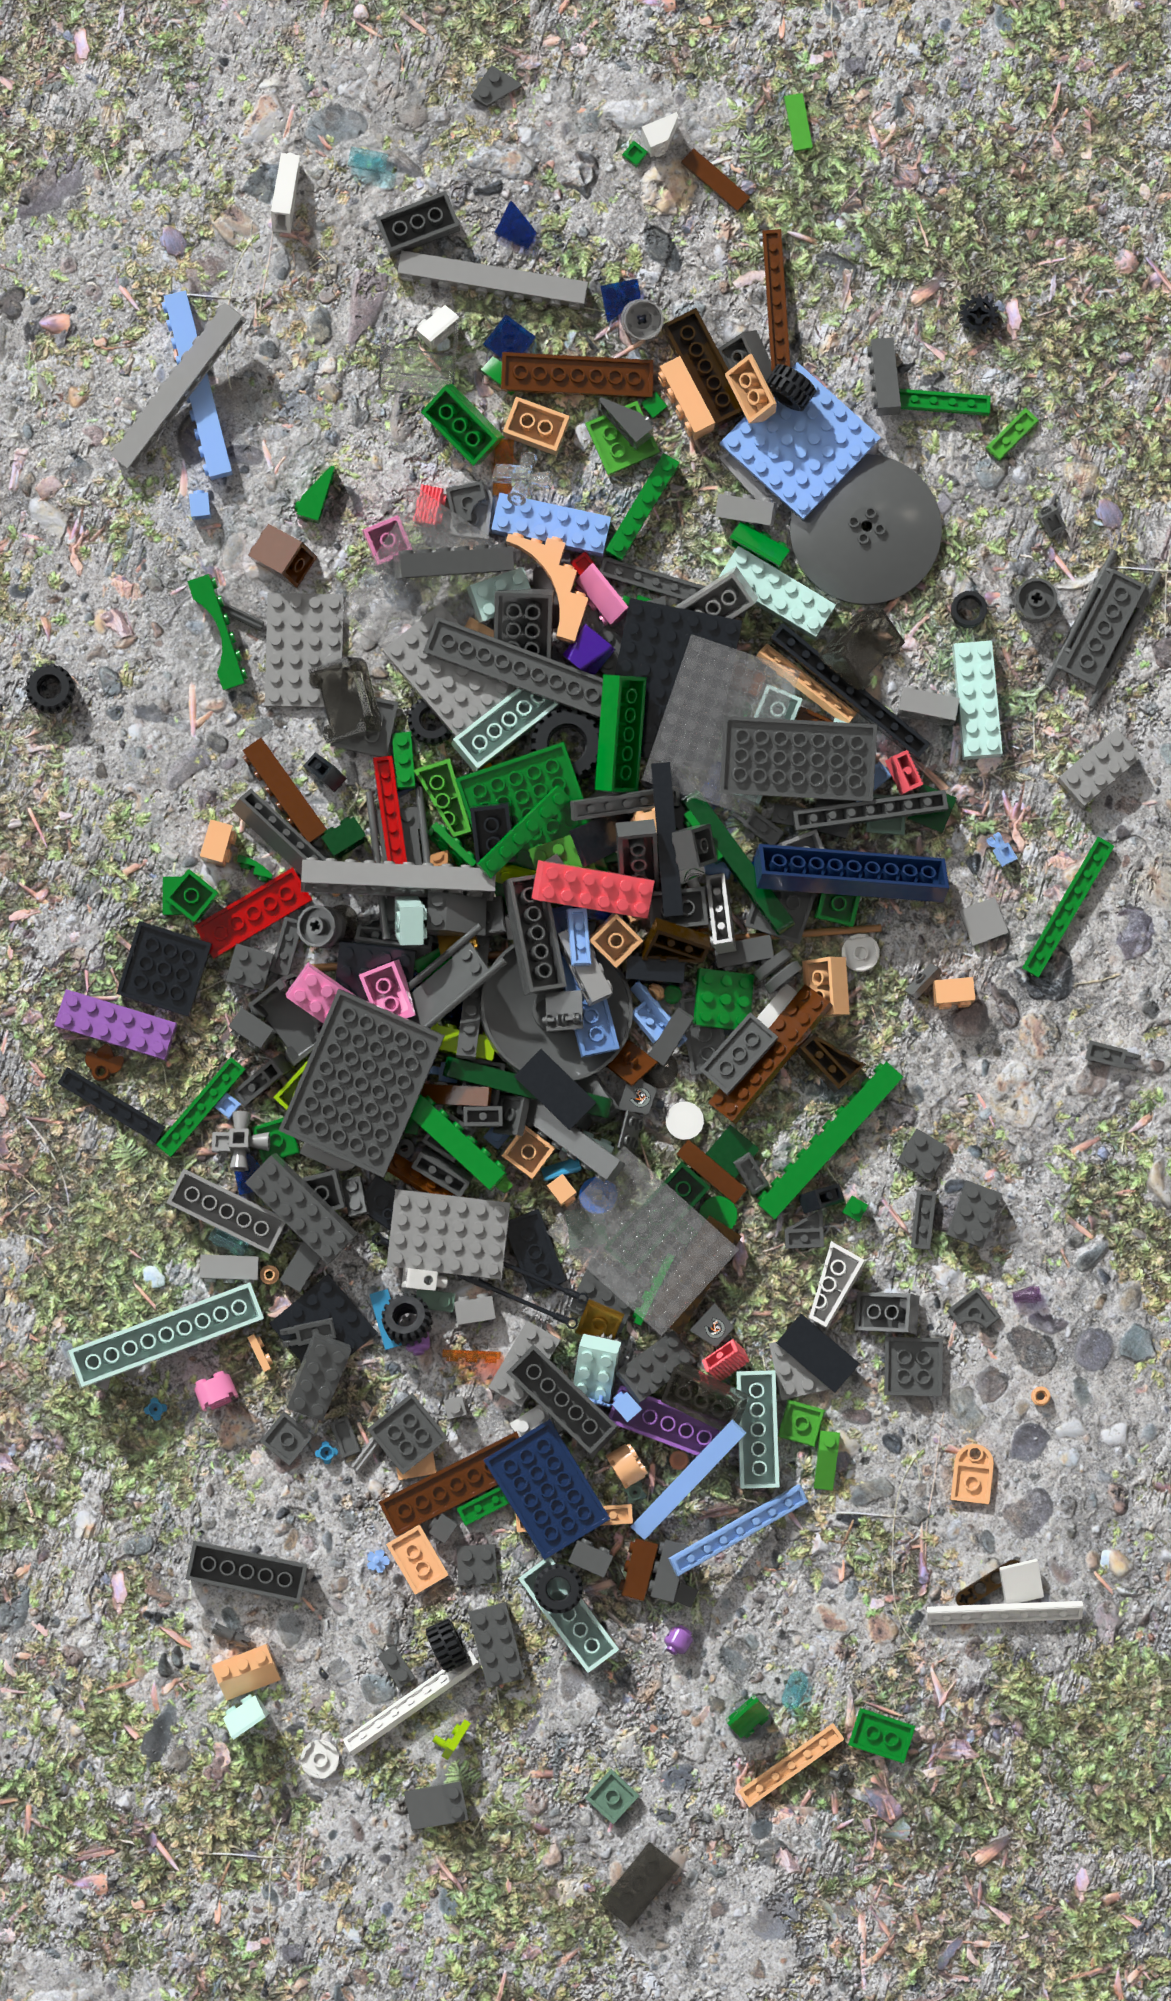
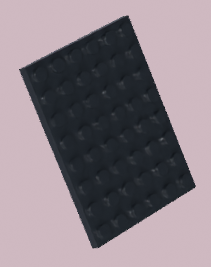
(654, 649)

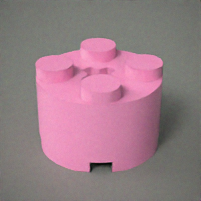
(215, 1391)

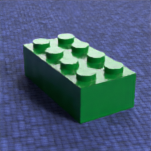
(462, 424)

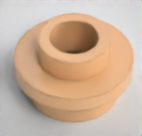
(656, 991)
(274, 1270)
(1045, 1400)

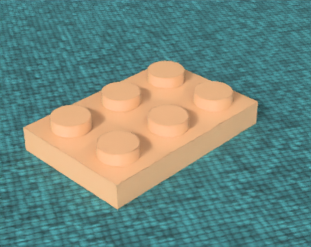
(417, 1559)

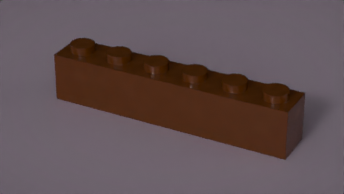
(284, 790)

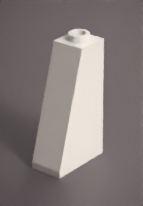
(285, 193)

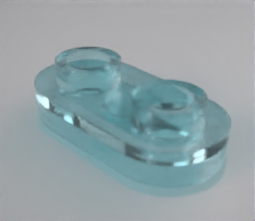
(795, 1690)

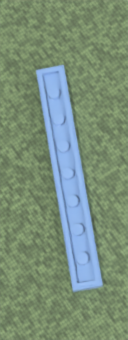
(688, 1479)
(738, 1530)

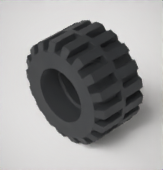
(790, 387)
(50, 672)
(419, 732)
(401, 1306)
(546, 1601)
(447, 1645)

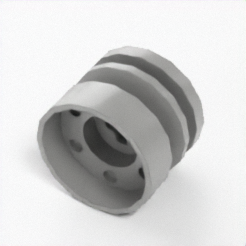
(652, 316)

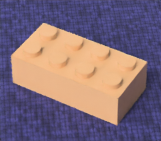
(687, 399)

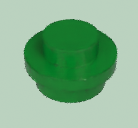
(672, 994)

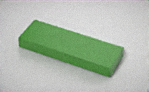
(798, 122)
(1012, 434)

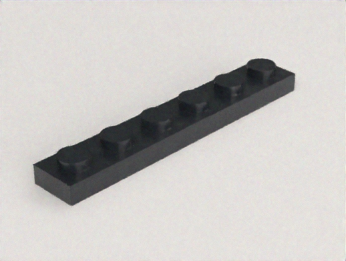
(111, 1105)

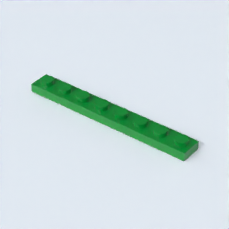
(1068, 907)

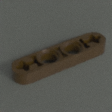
(986, 1580)

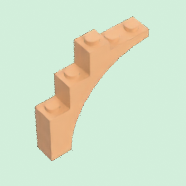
(549, 557)

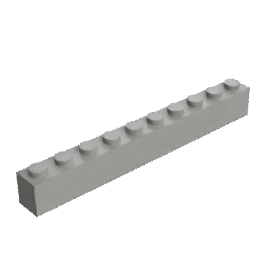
(492, 279)
(178, 386)

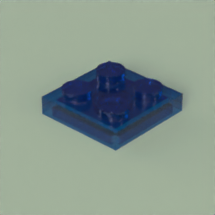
(509, 337)

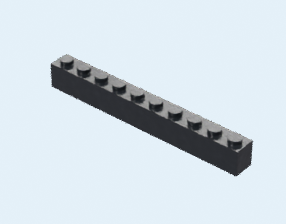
(858, 700)

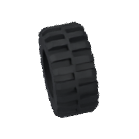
(574, 720)

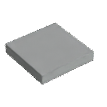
(983, 921)

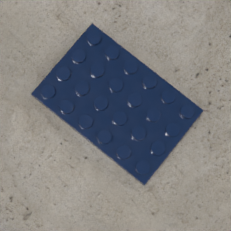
(546, 1489)

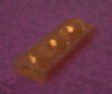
(503, 455)
(471, 1356)

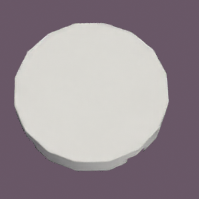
(860, 952)
(684, 1120)
(320, 1759)

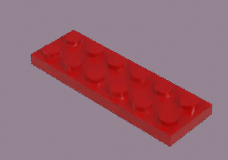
(253, 913)

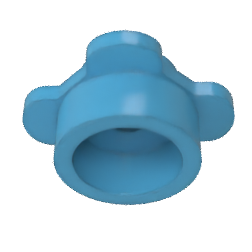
(160, 1409)
(331, 1452)

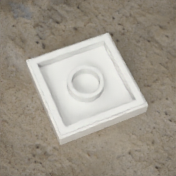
(1021, 1582)

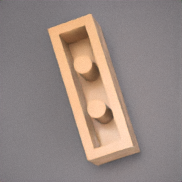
(562, 1191)

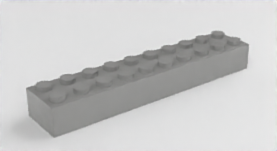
(393, 878)

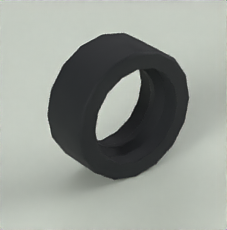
(968, 595)

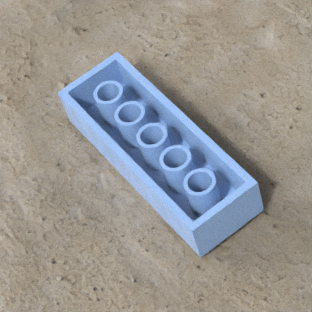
(541, 520)

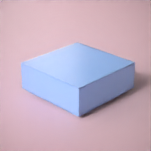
(227, 1105)

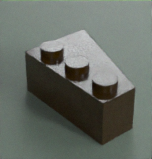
(675, 943)
(829, 1063)

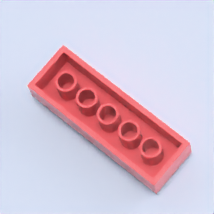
(592, 889)

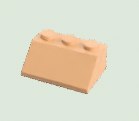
(751, 390)
(829, 979)
(246, 1672)

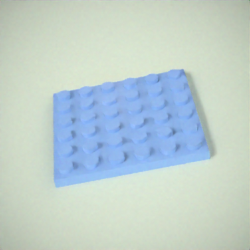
(804, 451)

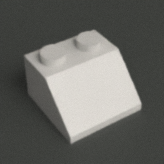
(659, 134)
(437, 327)

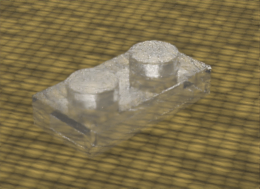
(482, 1428)

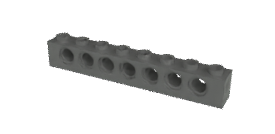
(870, 811)

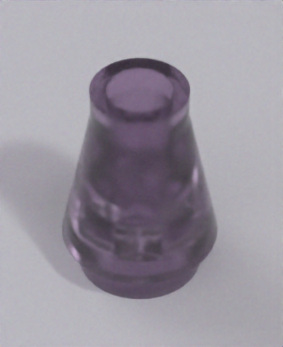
(1027, 1295)

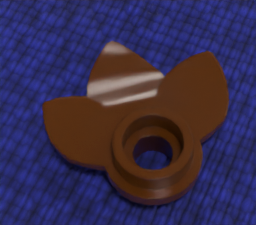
(104, 1060)

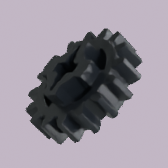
(986, 315)

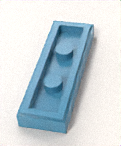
(378, 1301)

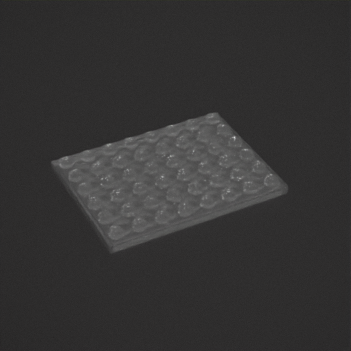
(389, 606)
(712, 685)
(643, 1242)

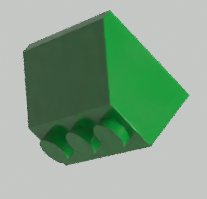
(759, 544)

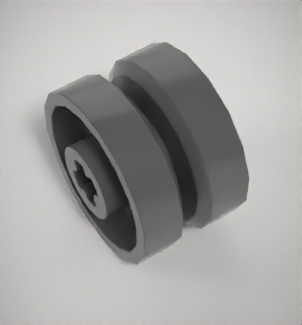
(1035, 589)
(321, 926)
(780, 973)

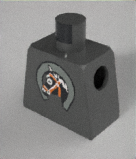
(640, 1098)
(713, 1327)

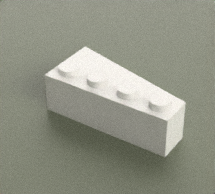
(837, 1278)

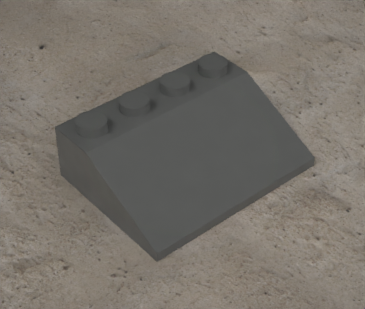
(525, 619)

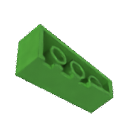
(442, 788)

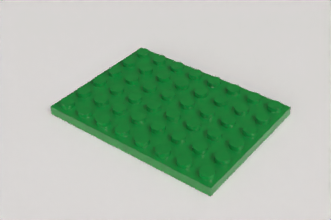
(524, 784)

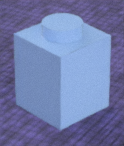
(200, 505)
(626, 1405)

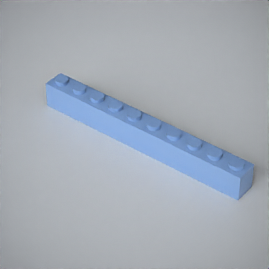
(201, 399)

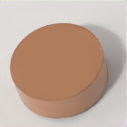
(678, 1460)

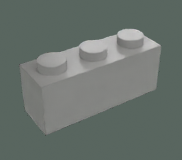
(746, 508)
(229, 1268)

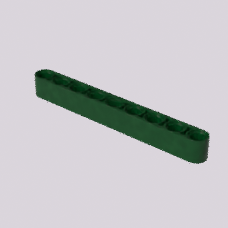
(740, 866)
(506, 1082)

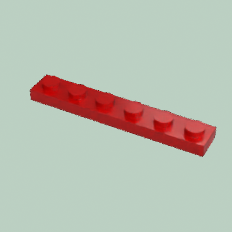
(389, 809)

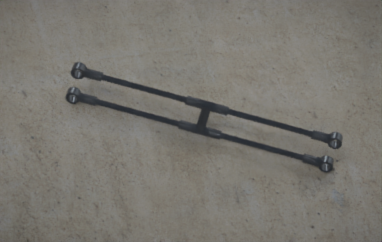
(487, 1286)

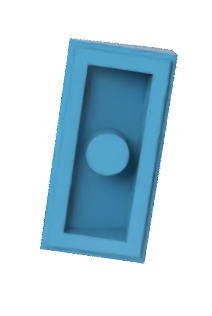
(565, 1167)

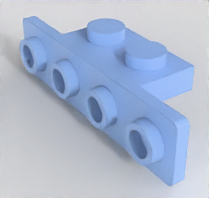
(649, 1014)

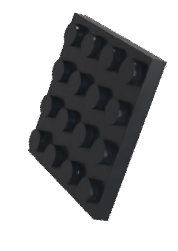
(360, 957)
(164, 968)
(324, 1302)

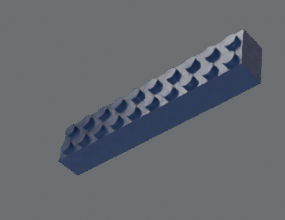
(851, 873)

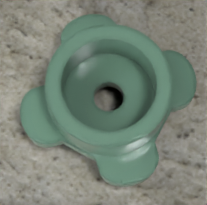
(633, 1497)

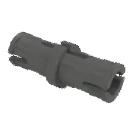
(231, 1635)

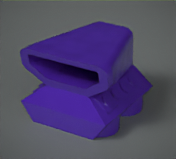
(589, 651)

